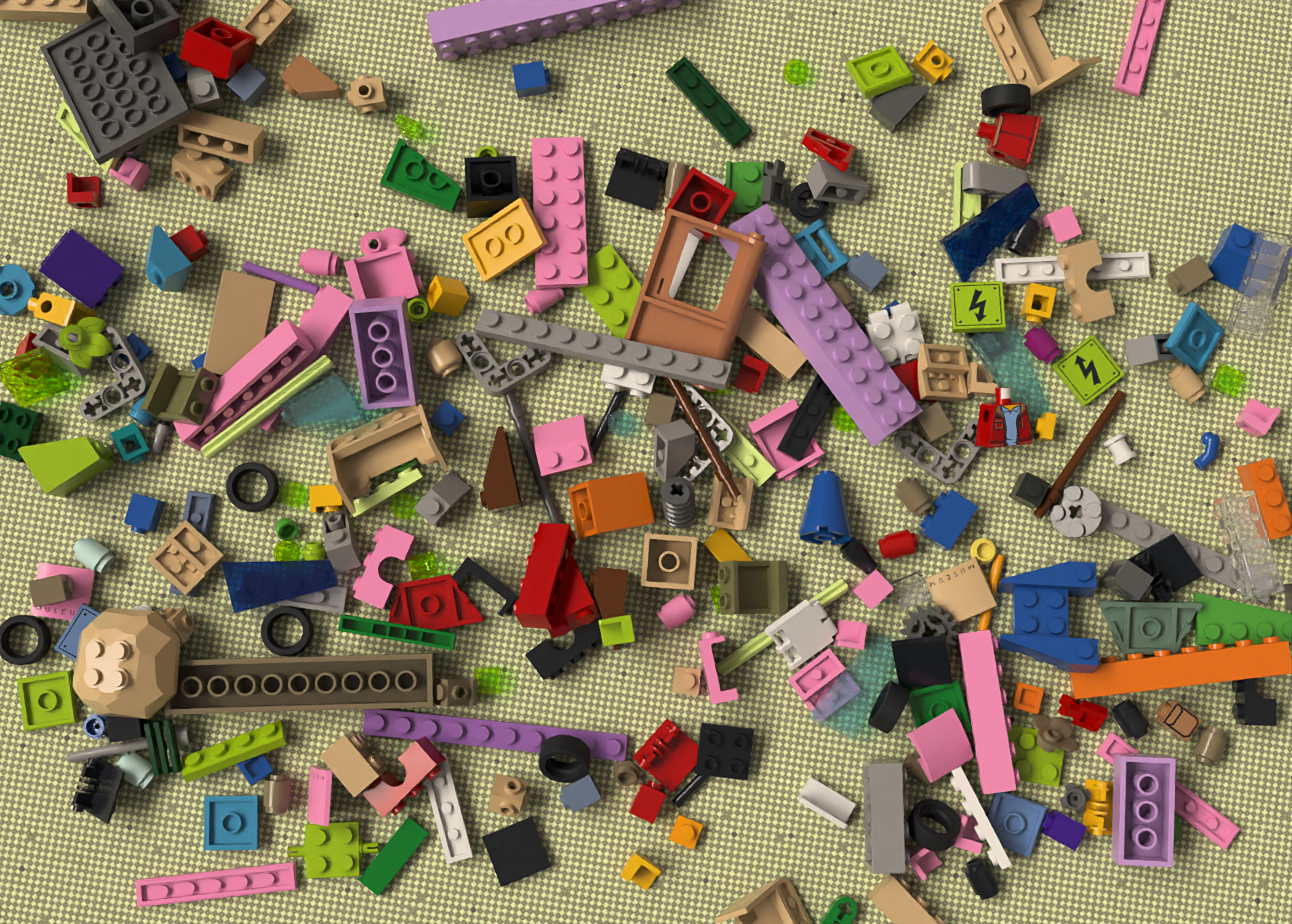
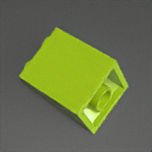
(67, 463)

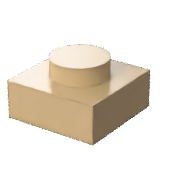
(686, 680)

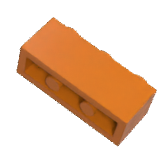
(1265, 482)

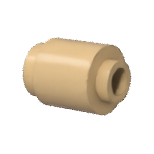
(1186, 383)

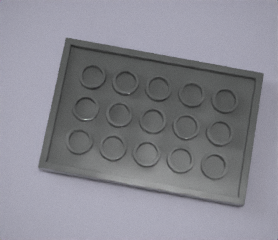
(111, 91)

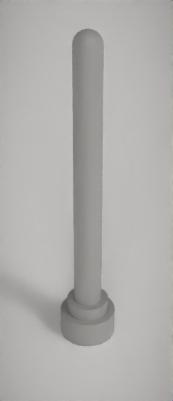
(183, 734)

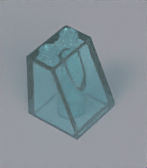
(324, 407)

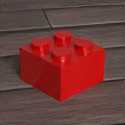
(217, 47)
(703, 199)

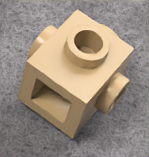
(367, 95)
(180, 622)
(508, 796)

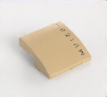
(942, 372)
(185, 558)
(962, 590)

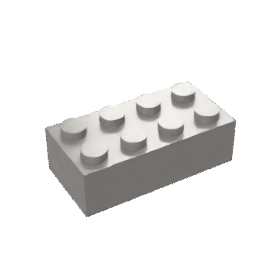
(885, 816)

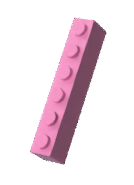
(321, 328)
(248, 382)
(987, 712)

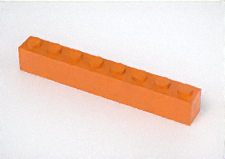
(1184, 668)

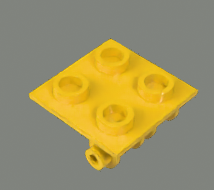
(1099, 807)

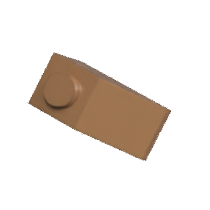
(308, 81)

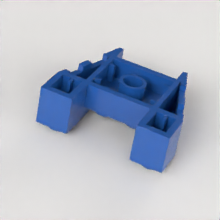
(1041, 615)

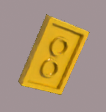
(504, 240)

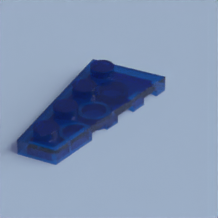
(979, 236)
(270, 582)

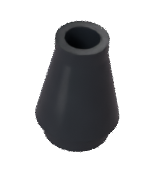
(858, 555)

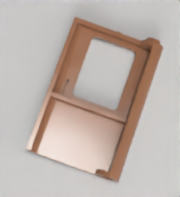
(682, 326)

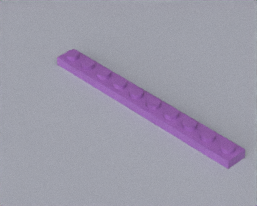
(486, 732)

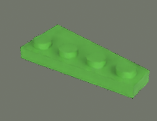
(1233, 621)

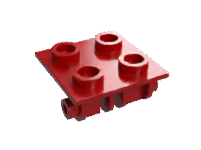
(668, 755)

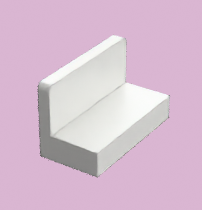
(826, 802)

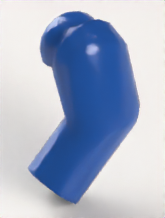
(1211, 453)

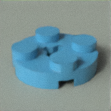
(24, 289)

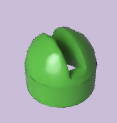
(286, 529)

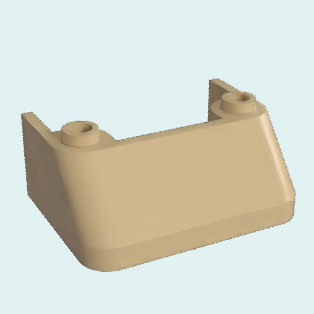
(1024, 49)
(379, 448)
(769, 904)

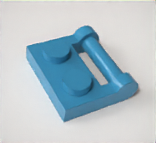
(814, 253)

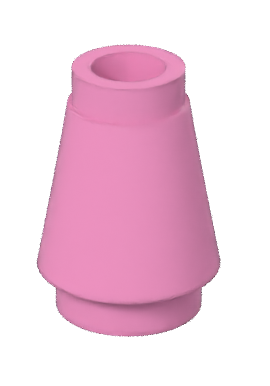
(542, 299)

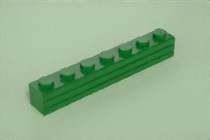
(397, 632)

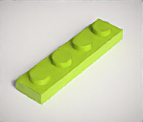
(233, 751)

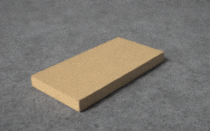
(237, 320)

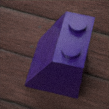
(81, 269)

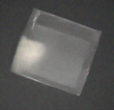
(910, 590)

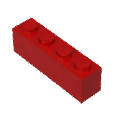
(545, 576)

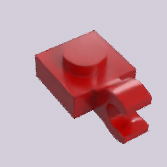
(1084, 714)

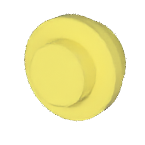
(984, 550)

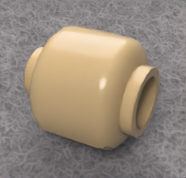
(443, 357)

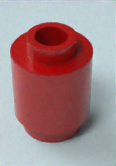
(898, 544)

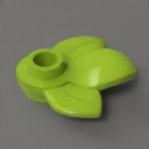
(89, 341)

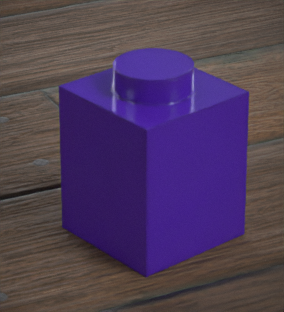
(1063, 829)

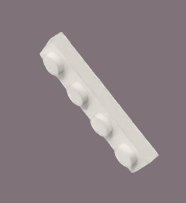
(449, 815)
(984, 828)

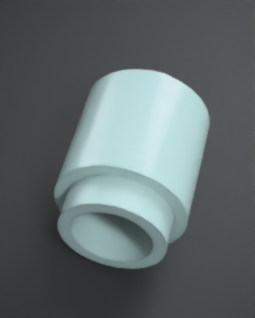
(93, 554)
(137, 769)

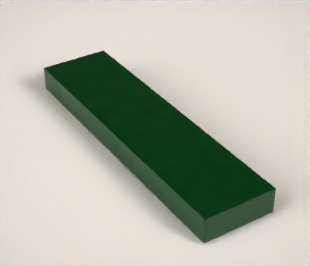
(708, 102)

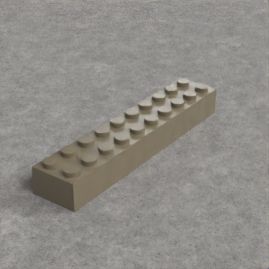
(304, 683)

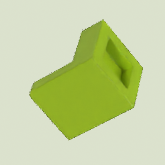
(616, 630)

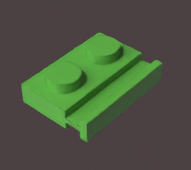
(747, 182)

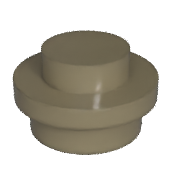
(626, 773)

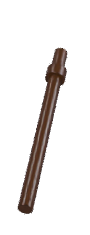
(722, 472)
(1053, 492)

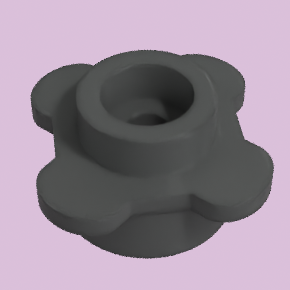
(1068, 801)

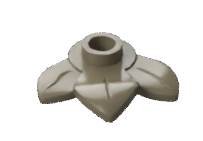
(1054, 733)

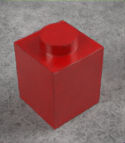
(191, 242)
(648, 801)

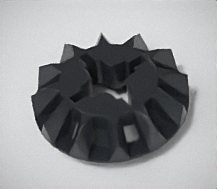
(796, 208)

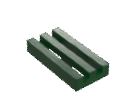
(158, 747)

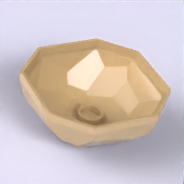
(127, 663)

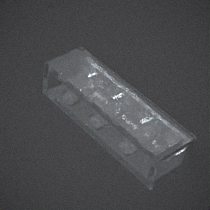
(1261, 285)
(1248, 545)

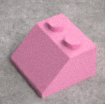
(563, 446)

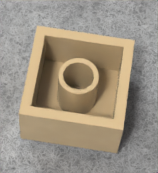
(669, 561)
(354, 762)

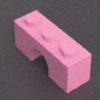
(372, 585)

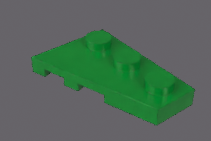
(416, 178)

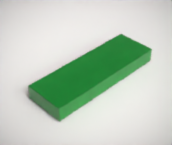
(393, 855)

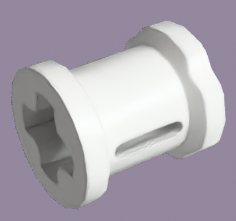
(1119, 448)

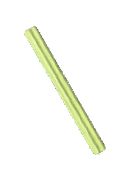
(267, 407)
(762, 640)

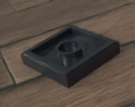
(922, 661)
(516, 851)

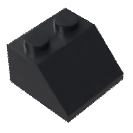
(490, 185)

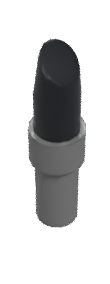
(161, 433)

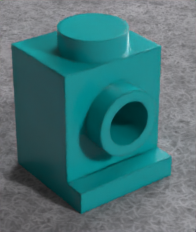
(132, 434)

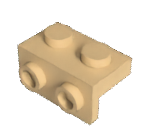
(267, 21)
(200, 171)
(729, 512)

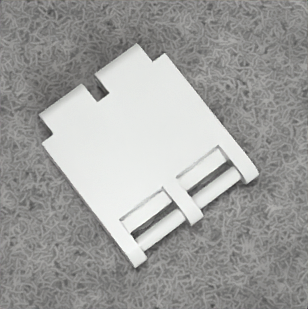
(896, 334)
(803, 632)

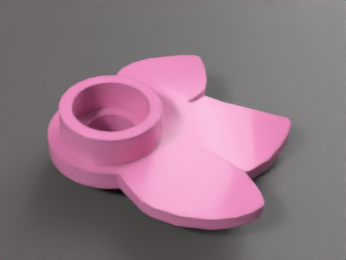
(386, 239)

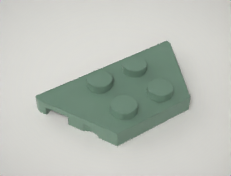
(1148, 624)

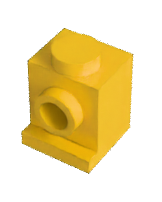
(925, 67)
(1044, 297)
(325, 497)

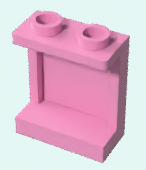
(384, 275)
(768, 434)
(715, 694)

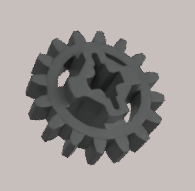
(940, 626)

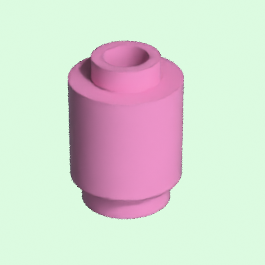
(319, 262)
(677, 611)

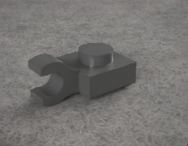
(774, 187)

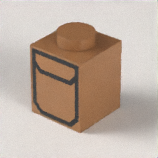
(1177, 720)

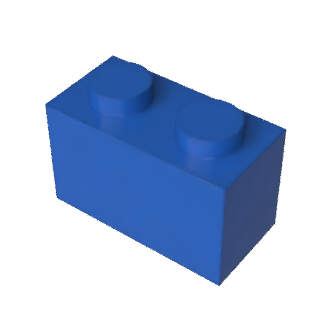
(947, 519)

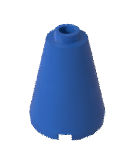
(826, 512)

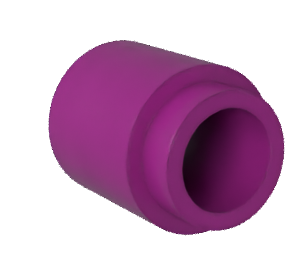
(1041, 344)

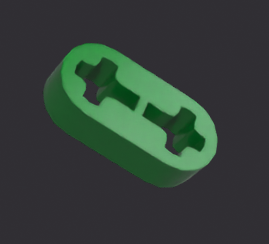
(833, 911)

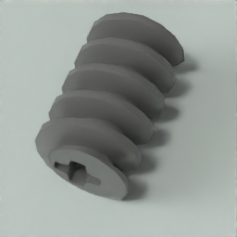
(678, 502)

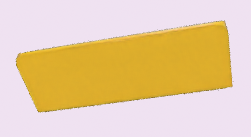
(724, 547)

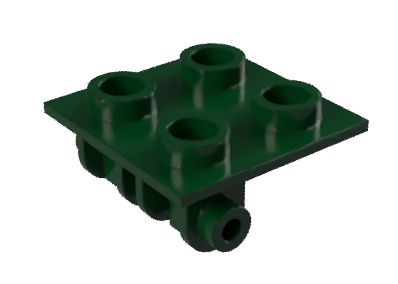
(17, 428)

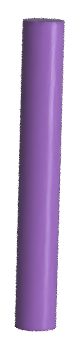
(281, 278)

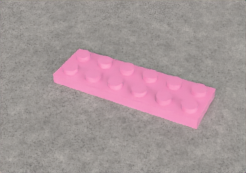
(560, 211)

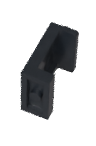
(472, 567)

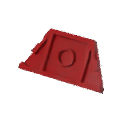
(433, 604)

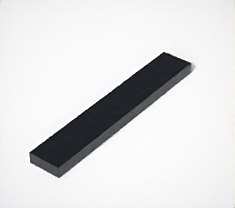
(808, 416)

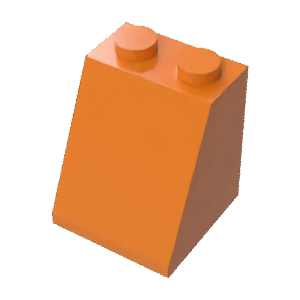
(611, 505)

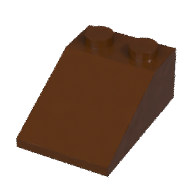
(500, 481)
(609, 592)

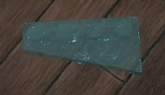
(1010, 366)
(853, 692)

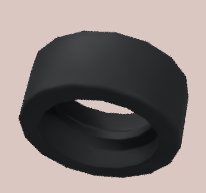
(1005, 99)
(238, 472)
(43, 644)
(301, 645)
(888, 707)
(562, 771)
(928, 838)

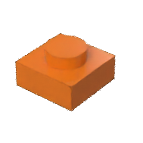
(1027, 697)

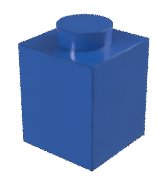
(531, 79)
(144, 513)

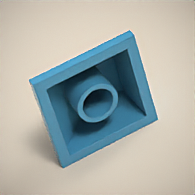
(166, 263)

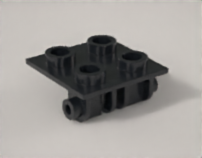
(636, 178)
(1168, 565)
(724, 751)
(102, 790)

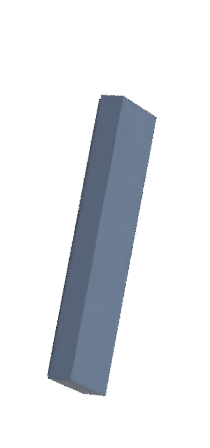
(198, 513)

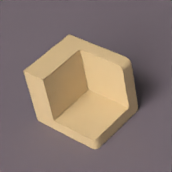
(979, 381)

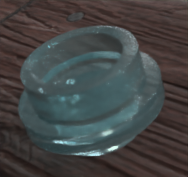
(621, 422)

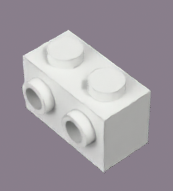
(636, 382)

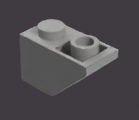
(340, 542)

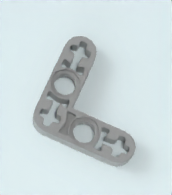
(496, 372)
(124, 376)
(721, 445)
(940, 460)

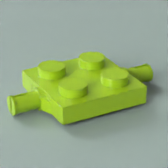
(333, 850)

